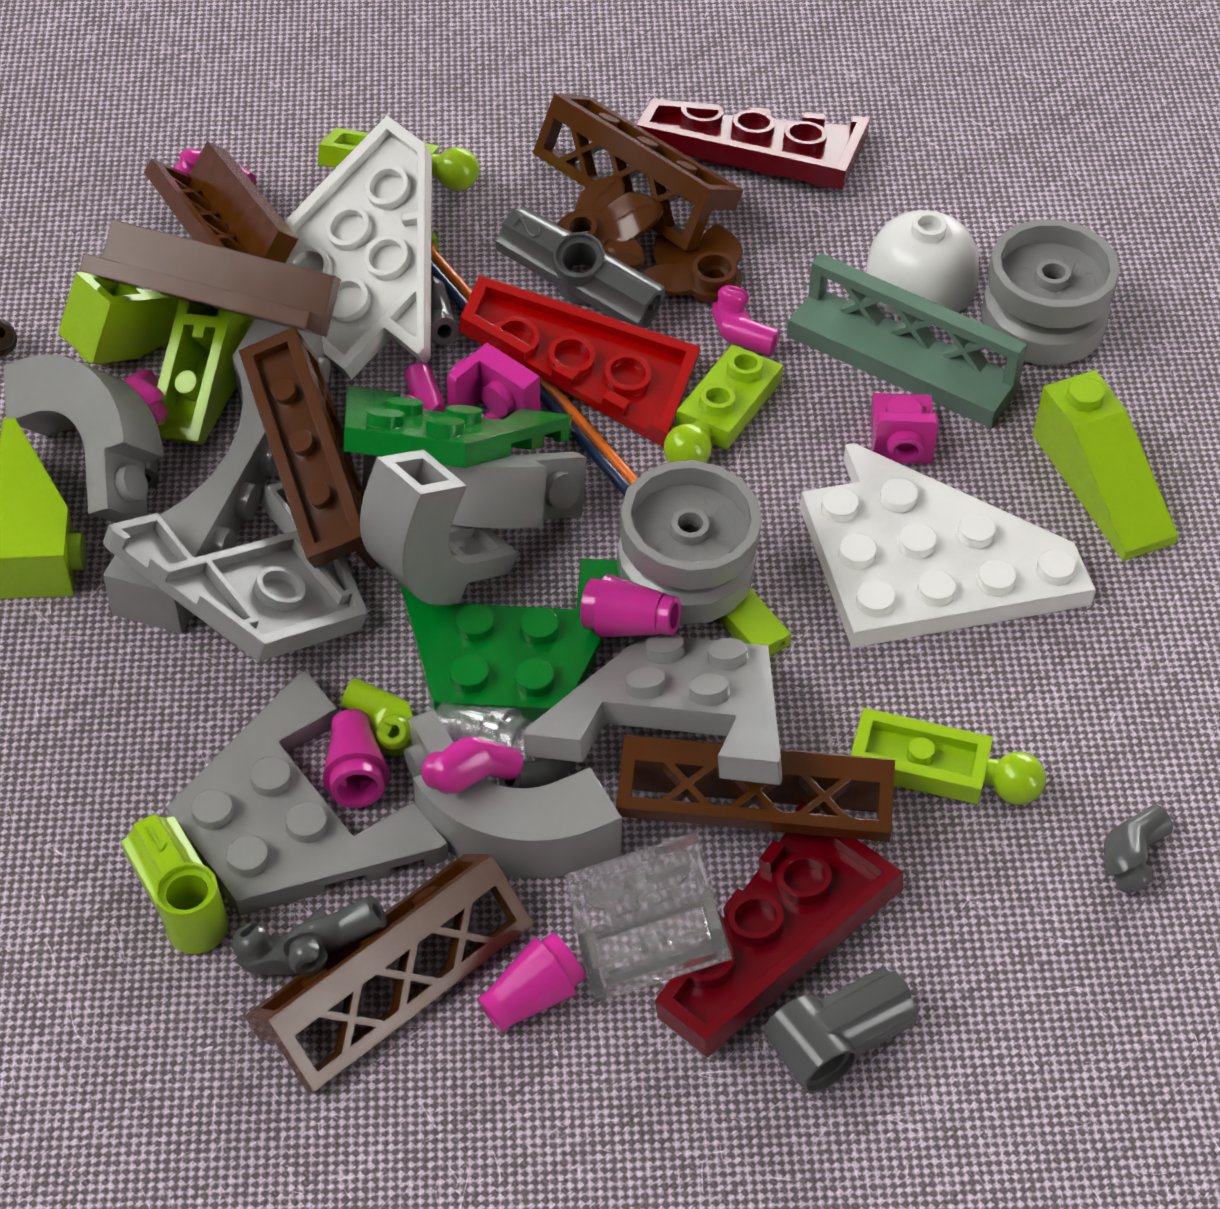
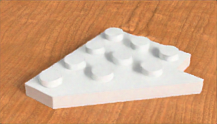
(375, 235)
(930, 558)

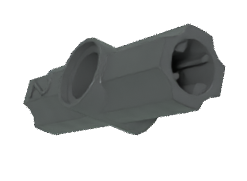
(553, 251)

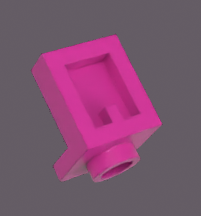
(493, 380)
(903, 427)

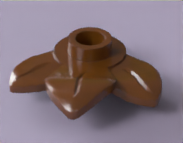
(614, 218)
(698, 271)

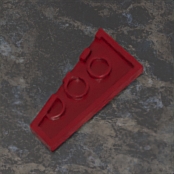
(756, 141)
(777, 928)

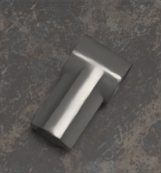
(827, 1035)

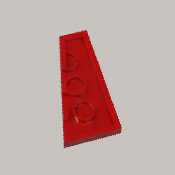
(593, 357)

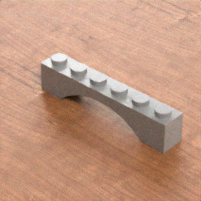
(217, 508)

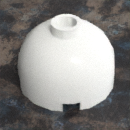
(927, 257)

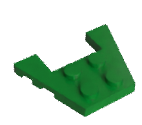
(460, 437)
(505, 652)

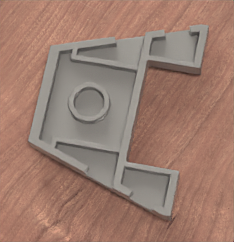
(254, 593)
(674, 686)
(270, 828)

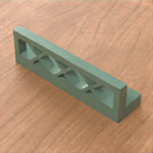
(907, 350)

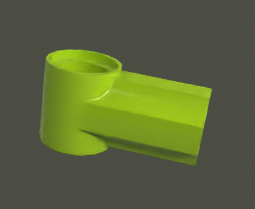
(176, 883)

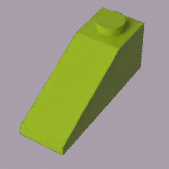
(115, 320)
(199, 370)
(1103, 463)
(35, 525)

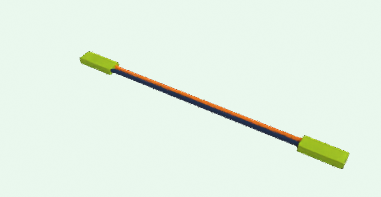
(752, 619)

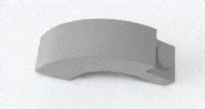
(111, 416)
(516, 490)
(411, 531)
(525, 829)

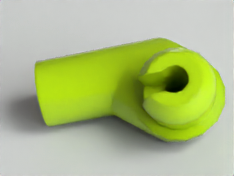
(387, 714)

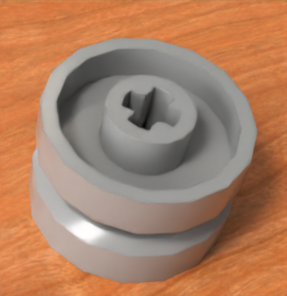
(1051, 289)
(691, 536)

